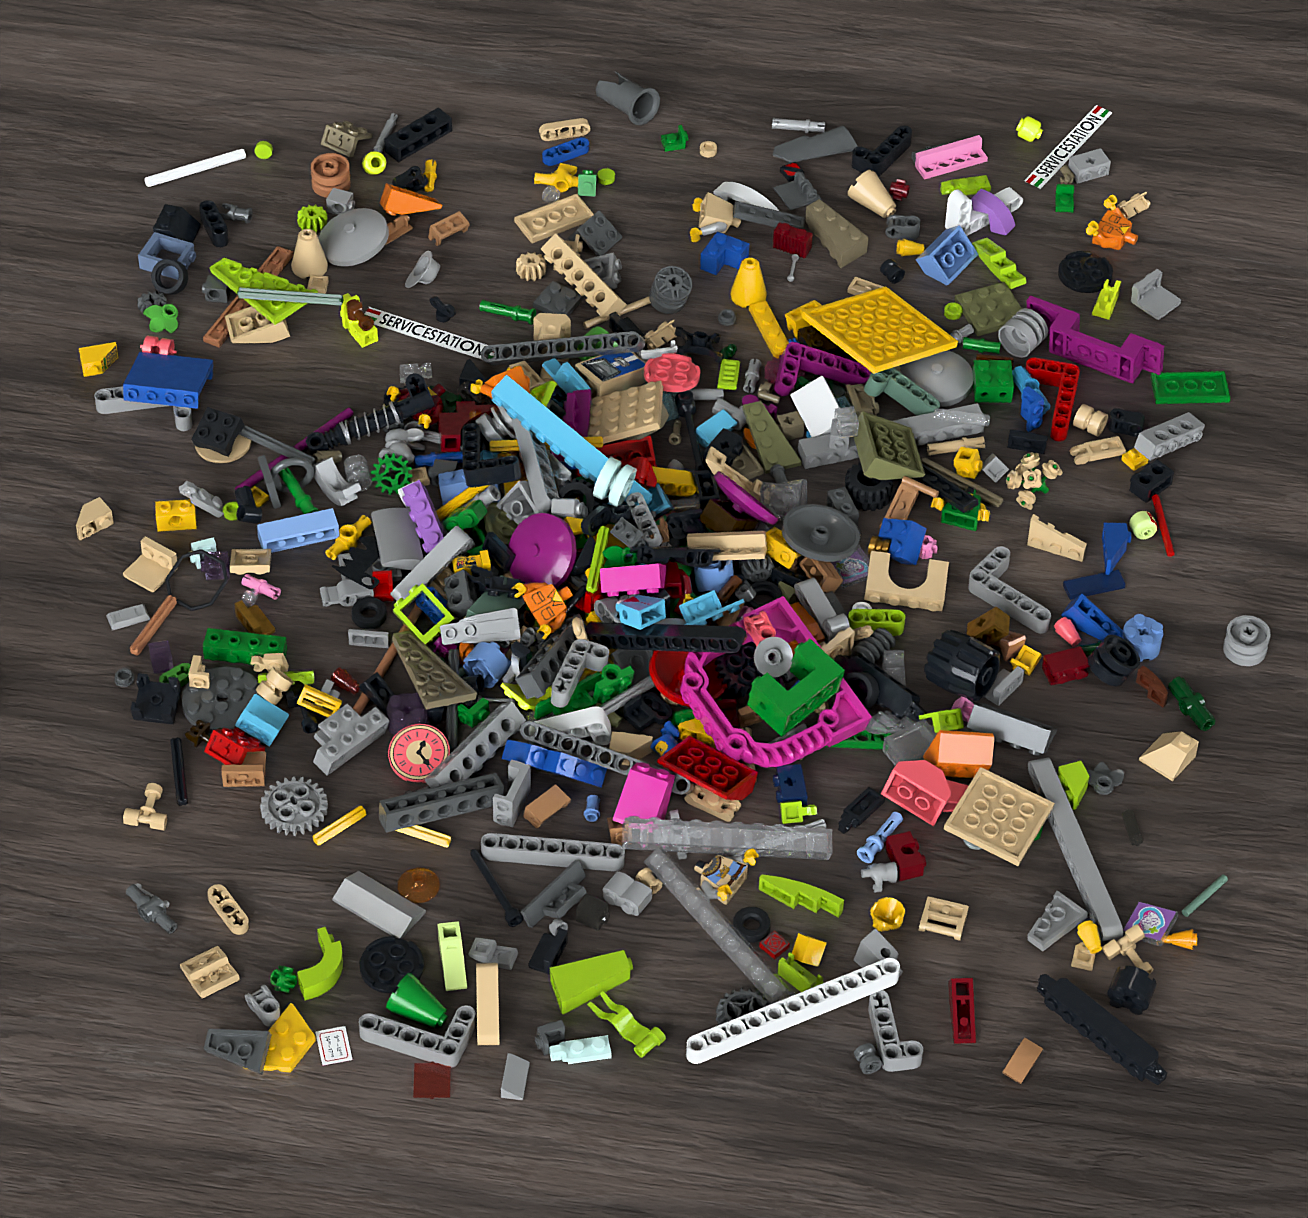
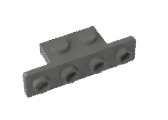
(557, 896)

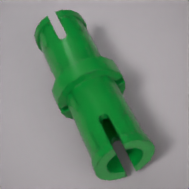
(981, 345)

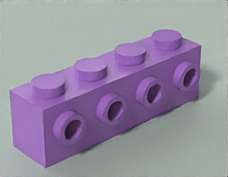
(424, 515)

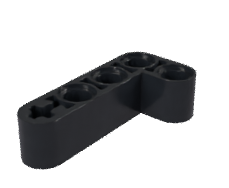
(884, 154)

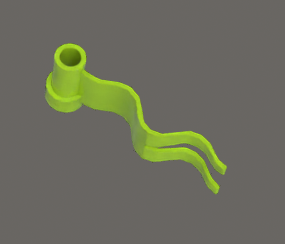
(629, 1028)

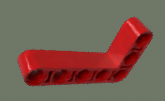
(1062, 376)

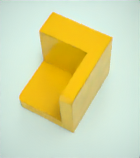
(808, 950)

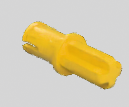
(430, 172)

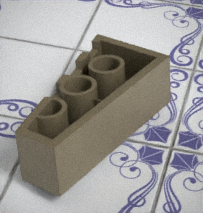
(836, 233)

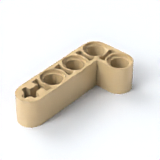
(487, 1004)

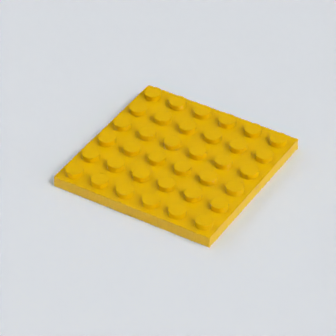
(879, 329)

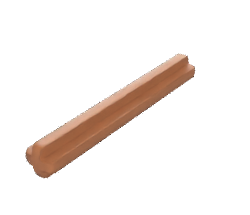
(153, 625)

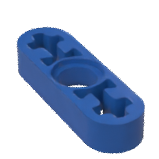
(555, 155)

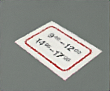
(333, 1045)

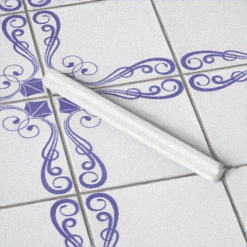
(195, 167)

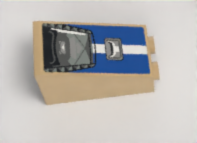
(612, 373)

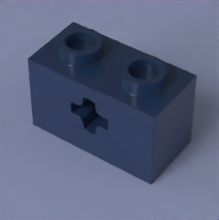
(790, 784)

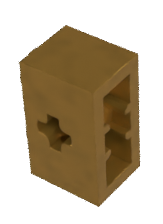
(989, 626)

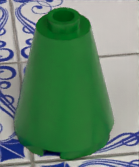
(416, 1003)

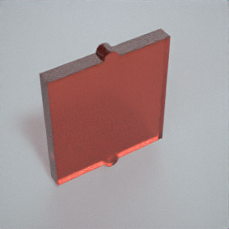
(431, 1080)

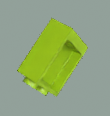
(435, 631)

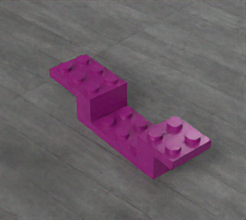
(1069, 343)

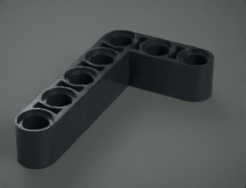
(489, 471)

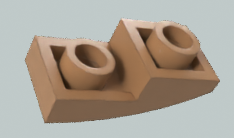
(1022, 1060)

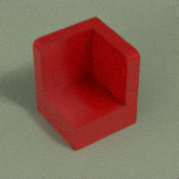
(385, 587)

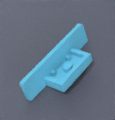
(565, 376)
(706, 607)

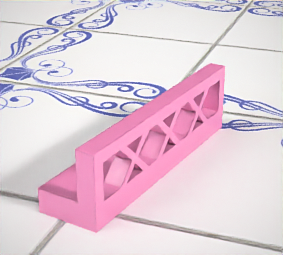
(948, 154)

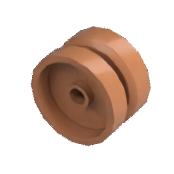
(330, 172)

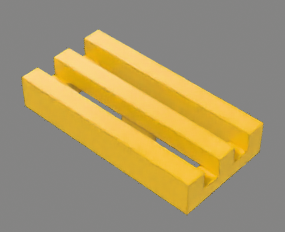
(320, 698)

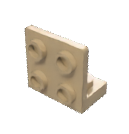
(152, 566)

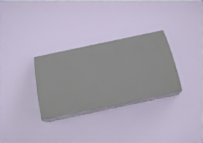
(397, 538)

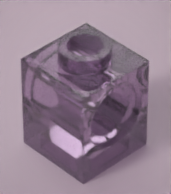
(213, 569)

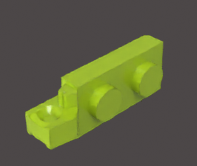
(966, 185)
(304, 677)

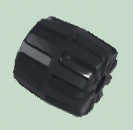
(962, 665)

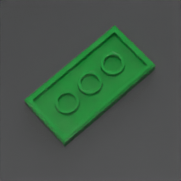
(1190, 387)

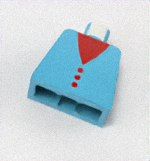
(641, 611)

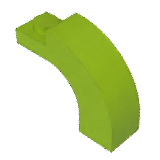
(326, 973)

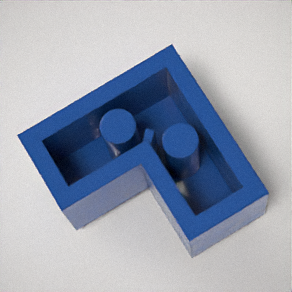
(723, 250)
(906, 539)

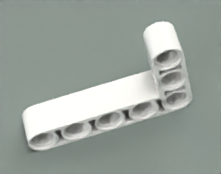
(961, 211)

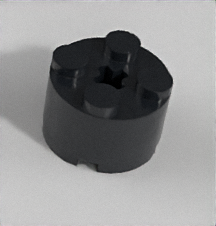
(1131, 989)

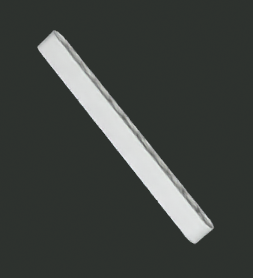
(786, 1017)

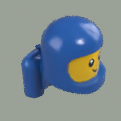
(668, 739)

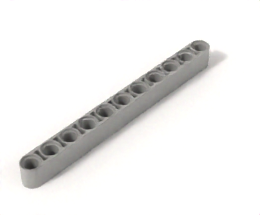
(1076, 850)

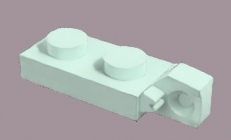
(581, 1050)

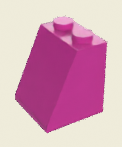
(645, 793)

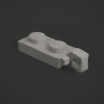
(202, 498)

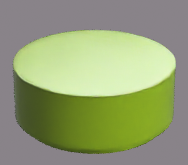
(263, 150)
(606, 176)
(953, 311)
(230, 511)

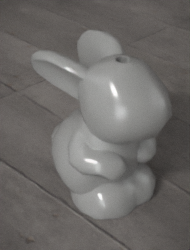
(399, 442)

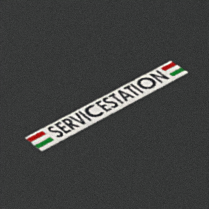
(1068, 147)
(426, 333)

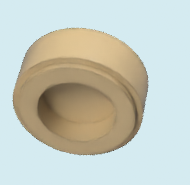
(708, 149)

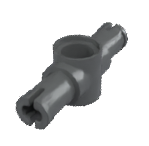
(151, 909)

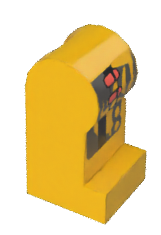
(466, 563)

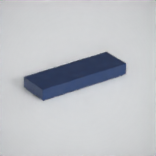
(1094, 584)

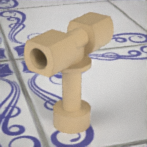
(146, 813)
(1126, 947)

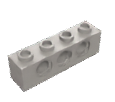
(1169, 436)

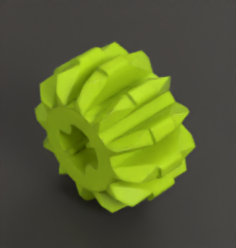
(312, 218)

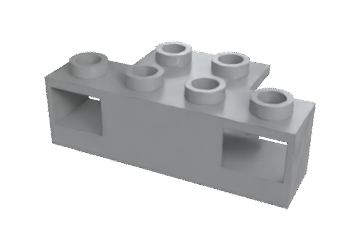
(346, 735)

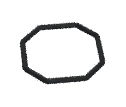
(218, 591)

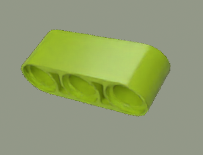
(888, 619)

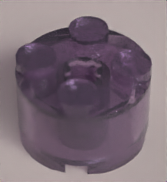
(405, 711)

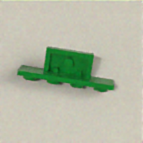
(578, 701)

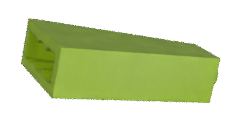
(585, 979)

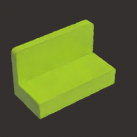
(945, 720)

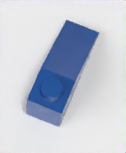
(1114, 543)
(1090, 619)

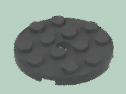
(224, 683)

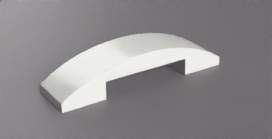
(742, 194)

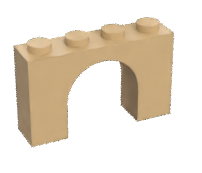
(882, 589)

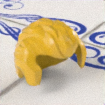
(887, 914)

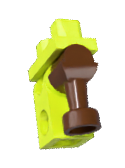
(358, 324)

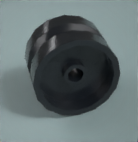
(1113, 660)

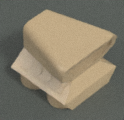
(552, 326)

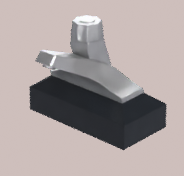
(520, 657)

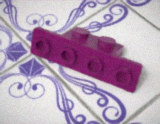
(578, 411)

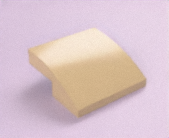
(209, 972)

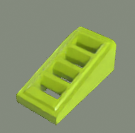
(729, 374)

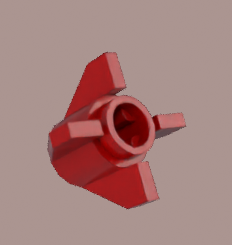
(644, 472)

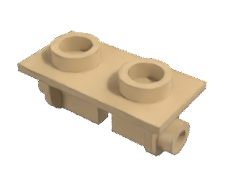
(1136, 202)
(664, 331)

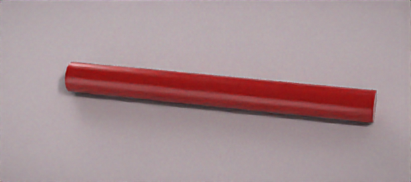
(1163, 525)

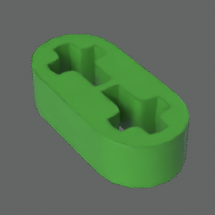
(177, 672)

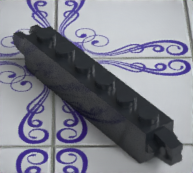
(1101, 1028)

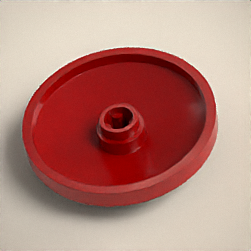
(668, 671)

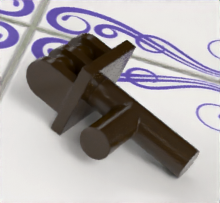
(199, 733)

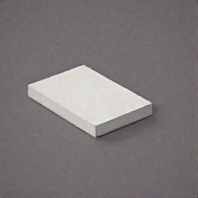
(816, 406)

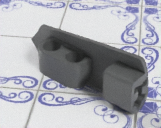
(824, 144)

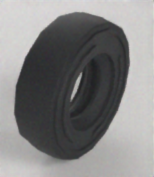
(370, 622)
(756, 914)

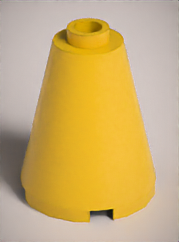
(748, 284)

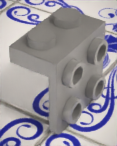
(1152, 297)

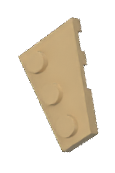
(1053, 541)

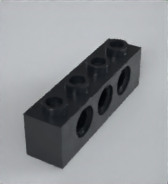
(418, 134)

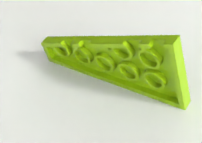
(237, 276)

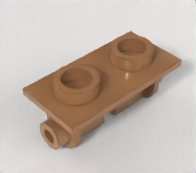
(398, 228)

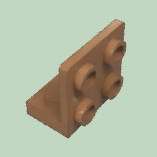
(248, 774)

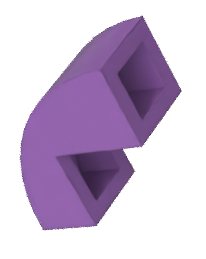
(999, 216)

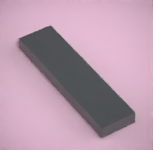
(766, 216)

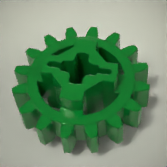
(394, 482)

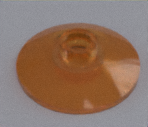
(418, 891)

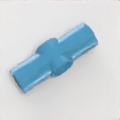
(1023, 379)

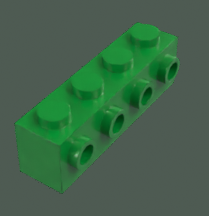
(240, 646)

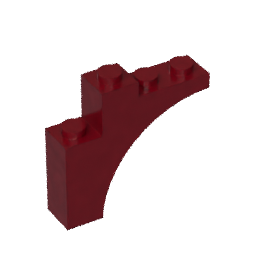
(451, 424)

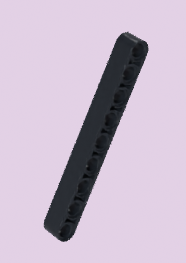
(667, 637)

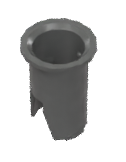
(630, 98)

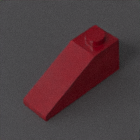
(962, 1010)

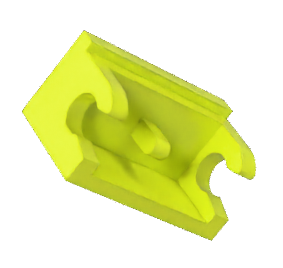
(1107, 300)

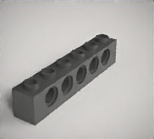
(547, 661)
(439, 802)

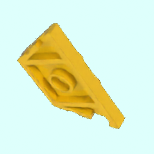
(289, 1041)

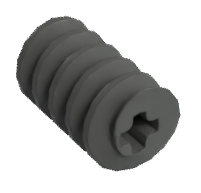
(874, 645)

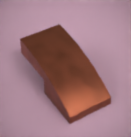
(1156, 689)

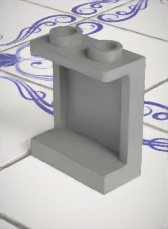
(508, 807)

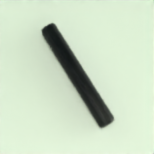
(179, 771)

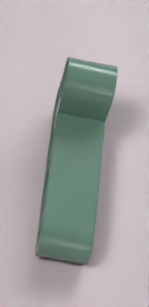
(901, 390)

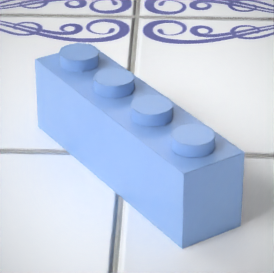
(298, 530)

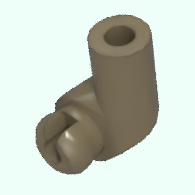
(1068, 175)

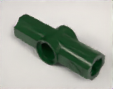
(1191, 703)

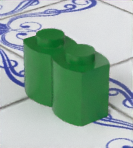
(466, 516)

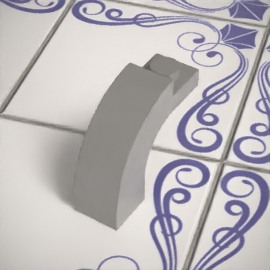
(333, 484)

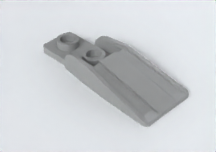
(485, 627)

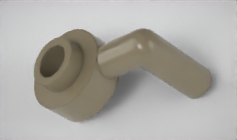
(766, 393)

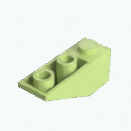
(452, 956)

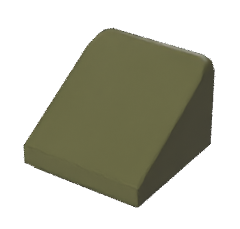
(788, 592)

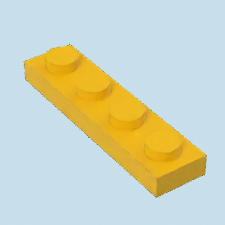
(769, 327)

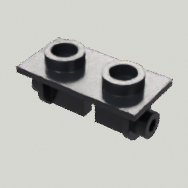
(786, 576)
(496, 586)

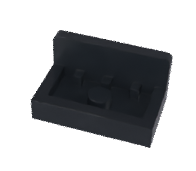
(684, 523)

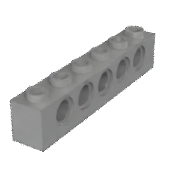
(504, 714)

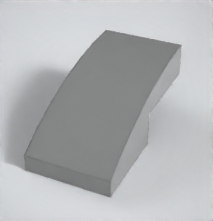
(488, 952)

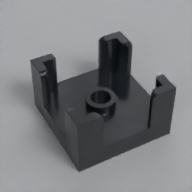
(156, 700)

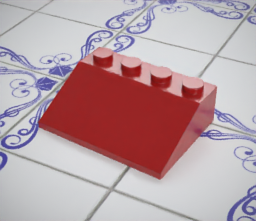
(710, 769)

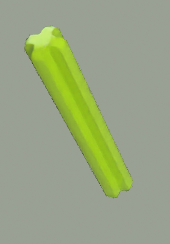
(598, 559)

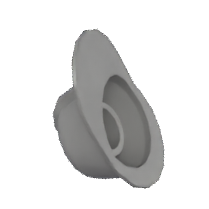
(424, 271)

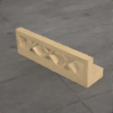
(732, 544)

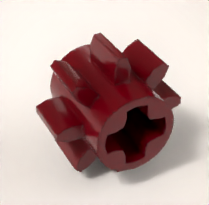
(899, 189)

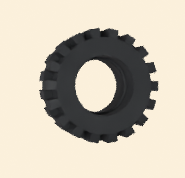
(578, 488)
(865, 491)

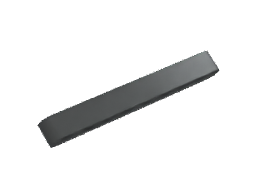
(571, 348)
(597, 752)

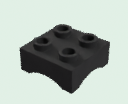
(217, 431)

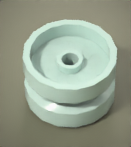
(614, 482)

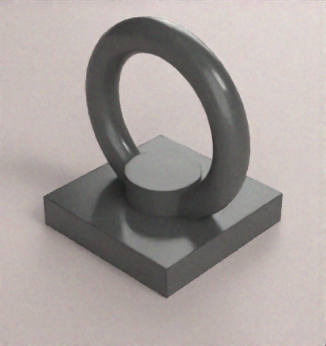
(272, 478)

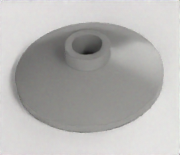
(782, 656)

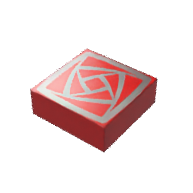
(774, 945)

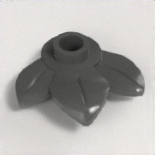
(1104, 780)

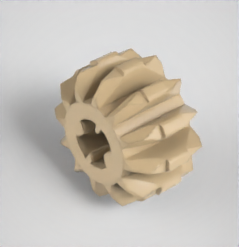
(531, 266)

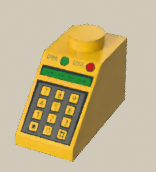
(97, 358)

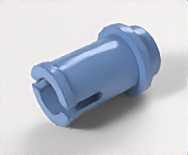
(592, 810)

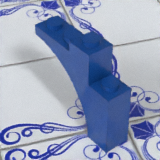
(554, 762)

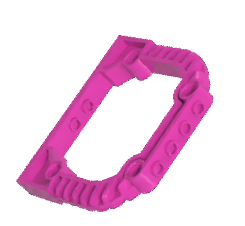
(845, 718)

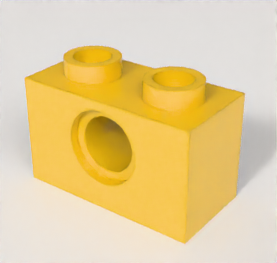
(175, 515)

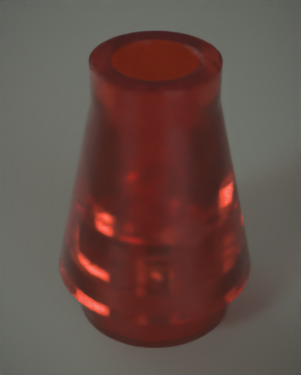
(344, 680)

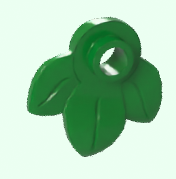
(616, 557)

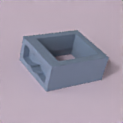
(148, 254)

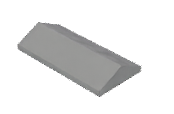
(378, 904)

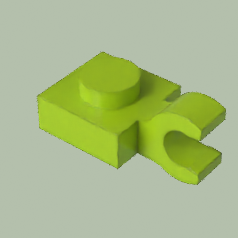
(794, 811)

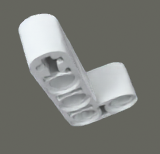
(579, 723)

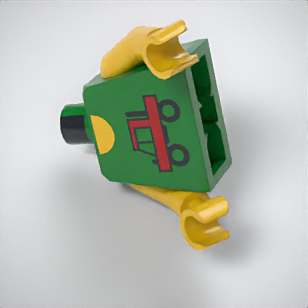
(955, 517)

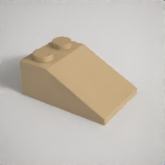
(252, 327)

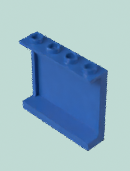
(167, 379)

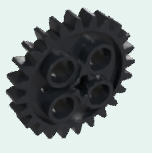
(732, 663)

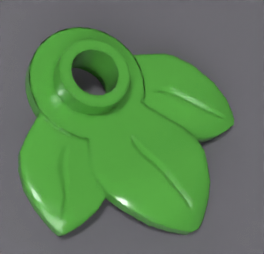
(160, 319)

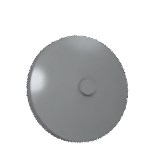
(354, 236)
(941, 375)

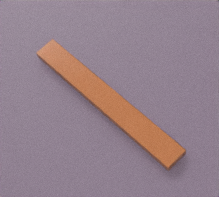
(273, 265)

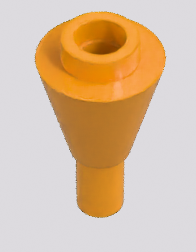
(1184, 939)

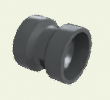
(867, 1057)

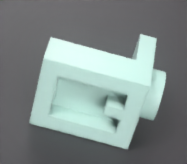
(207, 545)

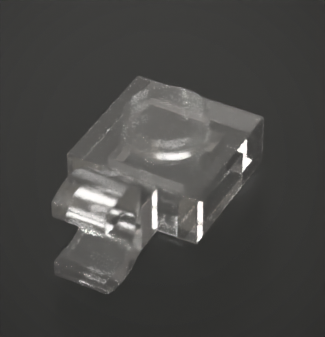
(408, 369)

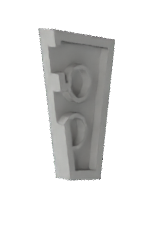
(1057, 920)

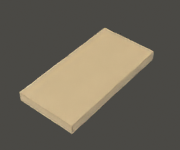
(553, 218)

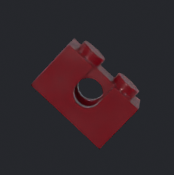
(904, 852)

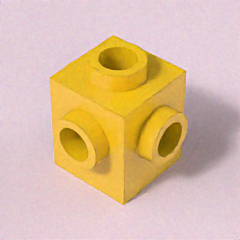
(968, 462)

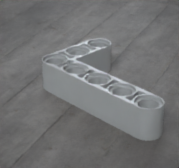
(112, 401)
(452, 545)
(987, 586)
(421, 1039)

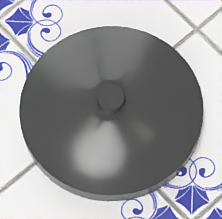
(820, 533)

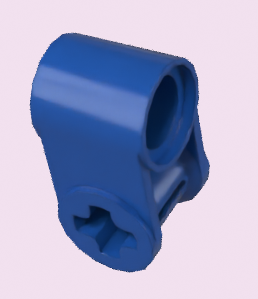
(429, 608)

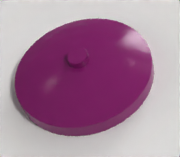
(743, 500)
(543, 550)

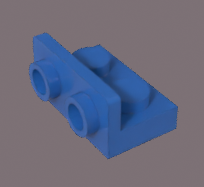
(1032, 408)

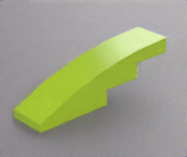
(998, 263)
(795, 892)

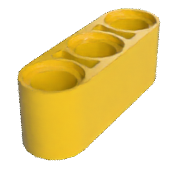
(674, 481)

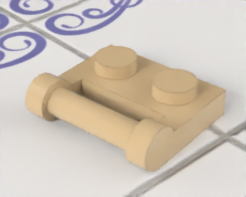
(944, 912)

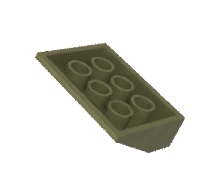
(887, 449)

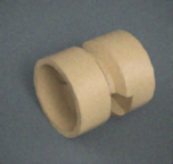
(1093, 421)
(274, 686)

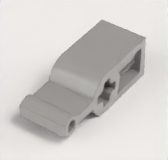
(346, 592)

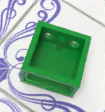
(993, 378)

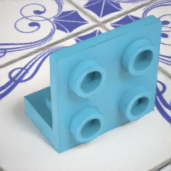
(262, 719)

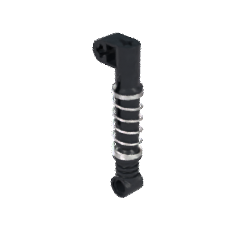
(376, 420)

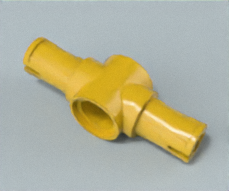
(560, 179)
(348, 537)

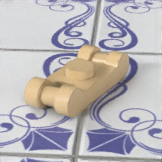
(712, 803)

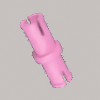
(261, 586)

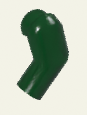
(728, 352)

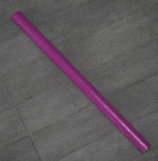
(258, 476)

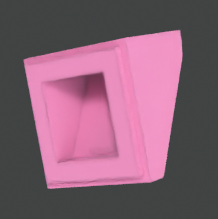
(966, 707)

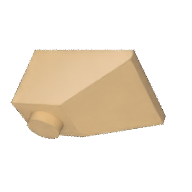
(1170, 754)

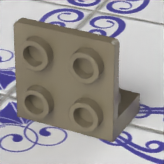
(343, 137)

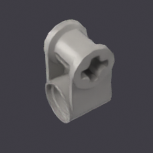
(606, 610)
(264, 1005)

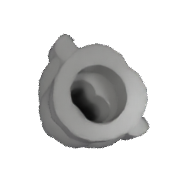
(879, 873)

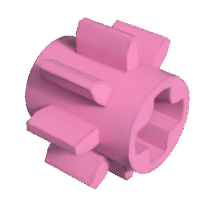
(928, 547)

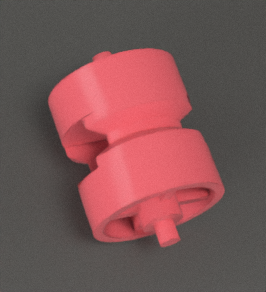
(154, 345)

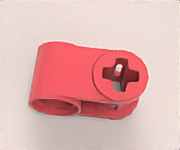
(759, 627)

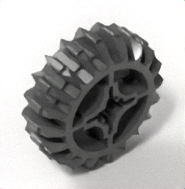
(739, 1004)

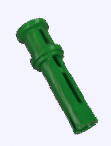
(516, 312)
(303, 500)

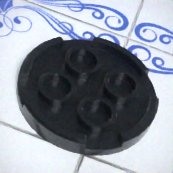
(1084, 272)
(388, 961)

